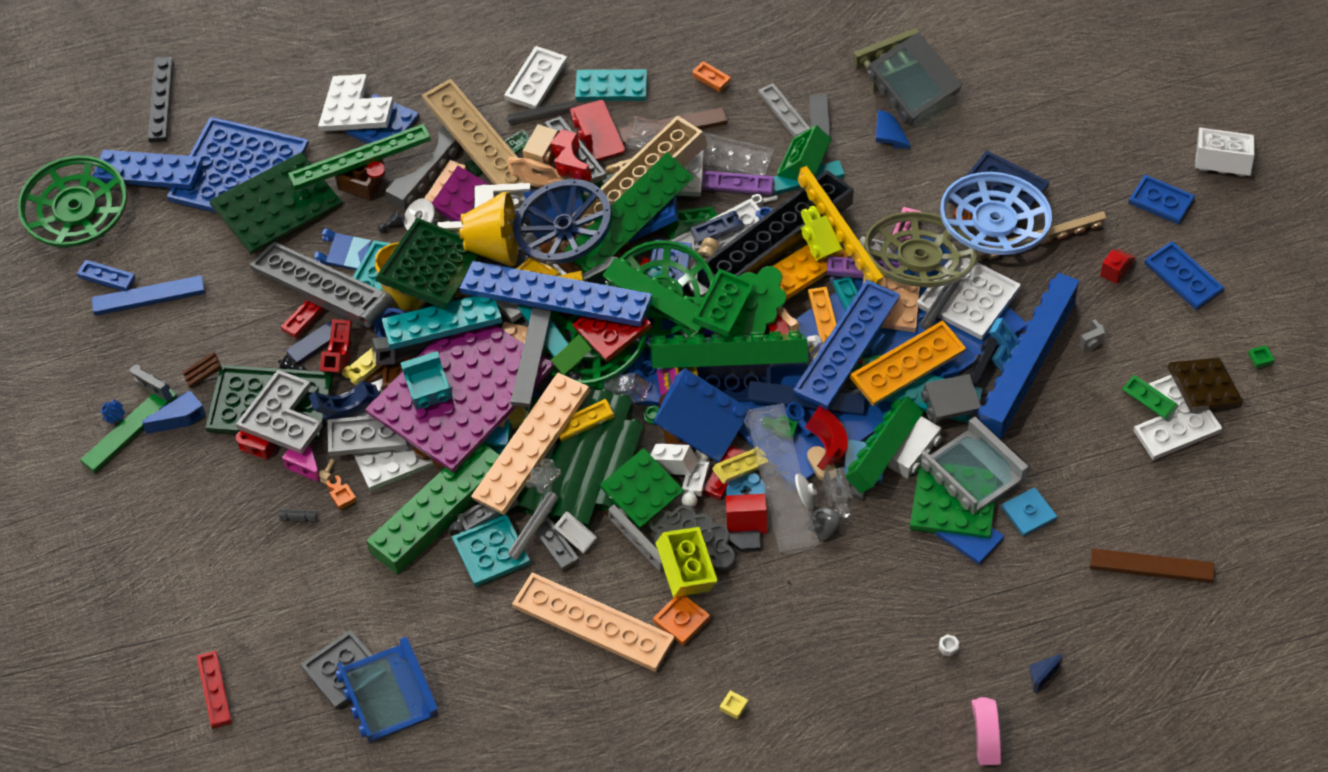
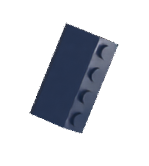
(735, 379)

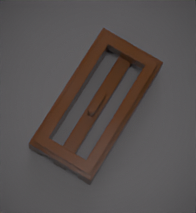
(201, 367)

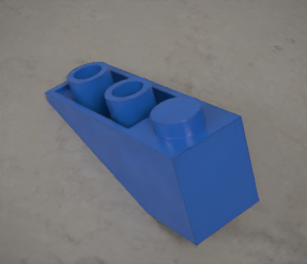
(177, 414)

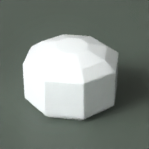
(948, 645)

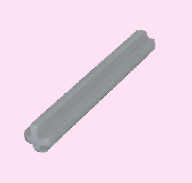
(532, 526)

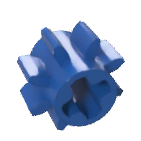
(112, 411)

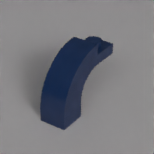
(346, 405)

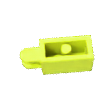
(819, 234)

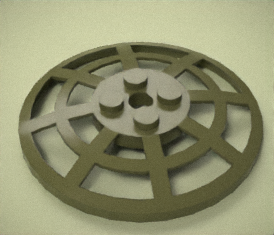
(910, 251)

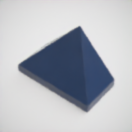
(1044, 670)

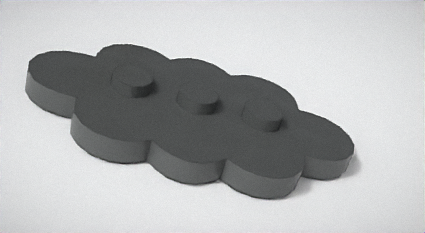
(714, 535)

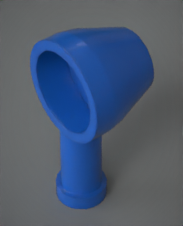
(796, 413)

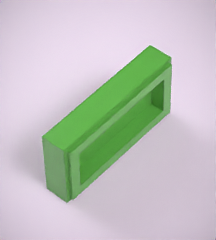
(570, 354)

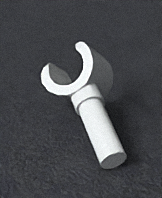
(759, 200)

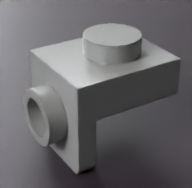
(1093, 338)

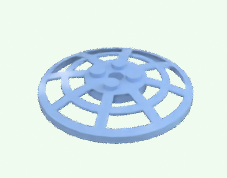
(989, 209)

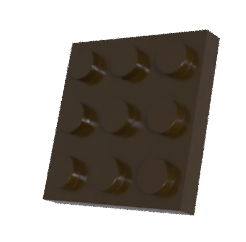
(1205, 384)

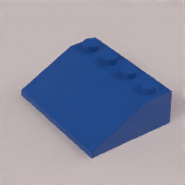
(700, 415)

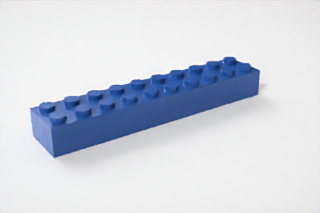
(1029, 355)

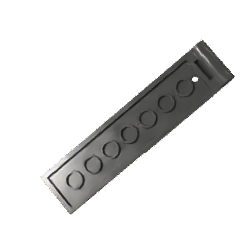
(323, 285)

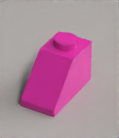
(302, 463)

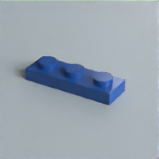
(106, 275)

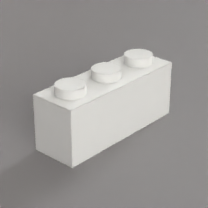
(908, 456)

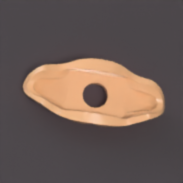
(524, 168)

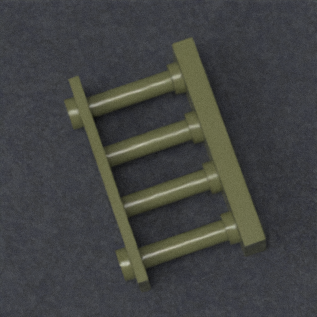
(871, 53)

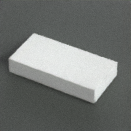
(575, 532)

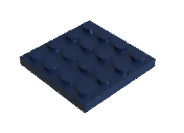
(992, 163)

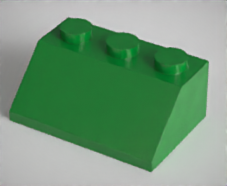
(805, 151)

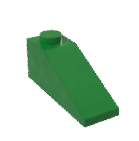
(688, 219)

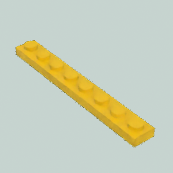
(842, 230)

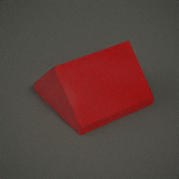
(746, 513)

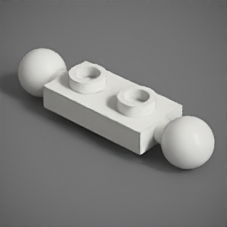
(695, 483)

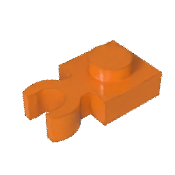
(341, 494)

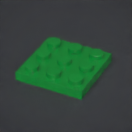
(641, 488)

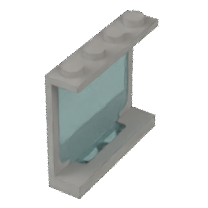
(975, 467)

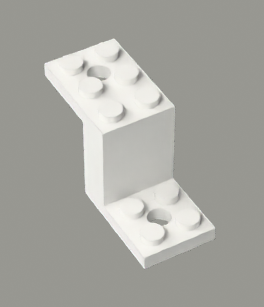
(487, 192)

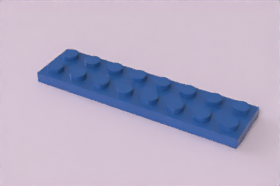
(846, 344)

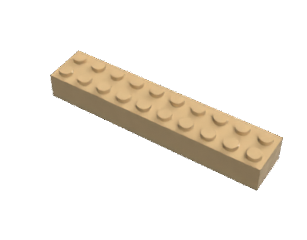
(678, 138)

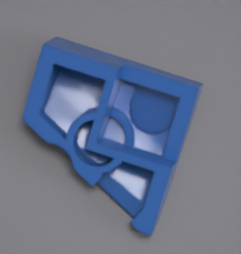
(889, 131)

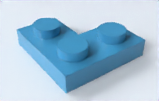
(1006, 340)

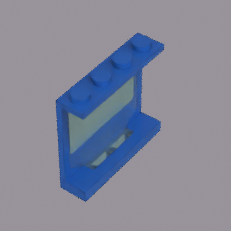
(387, 691)

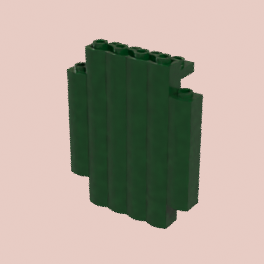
(588, 461)

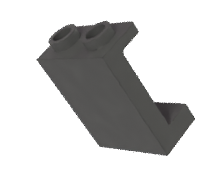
(950, 398)

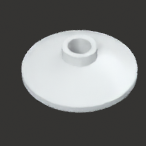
(419, 209)
(806, 491)

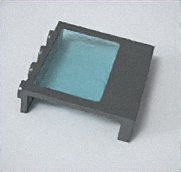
(913, 77)

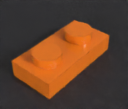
(711, 76)

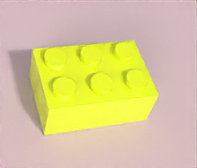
(686, 562)

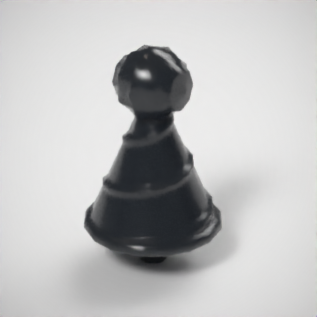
(394, 221)
(287, 363)

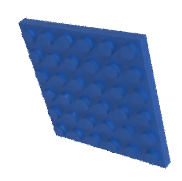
(232, 156)

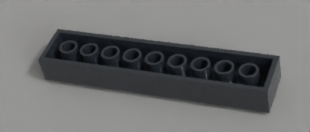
(774, 233)

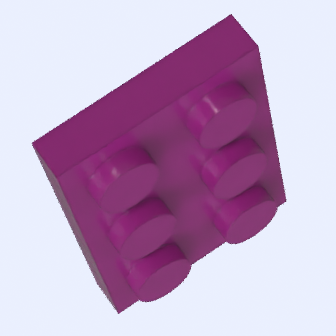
(457, 194)

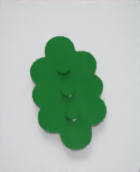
(762, 302)

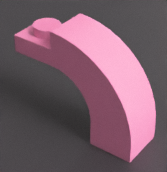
(987, 731)

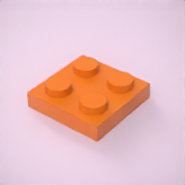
(681, 618)

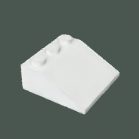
(1224, 152)

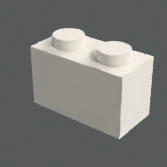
(675, 458)

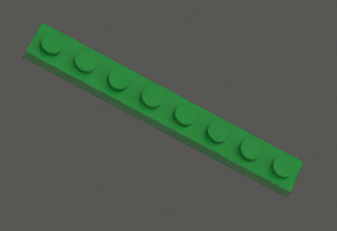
(359, 157)

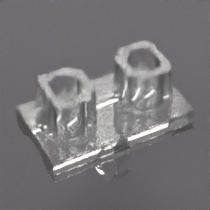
(544, 476)

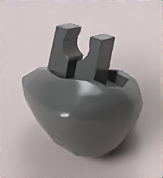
(825, 523)

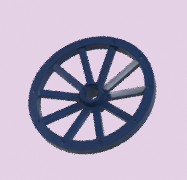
(564, 225)

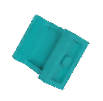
(426, 380)

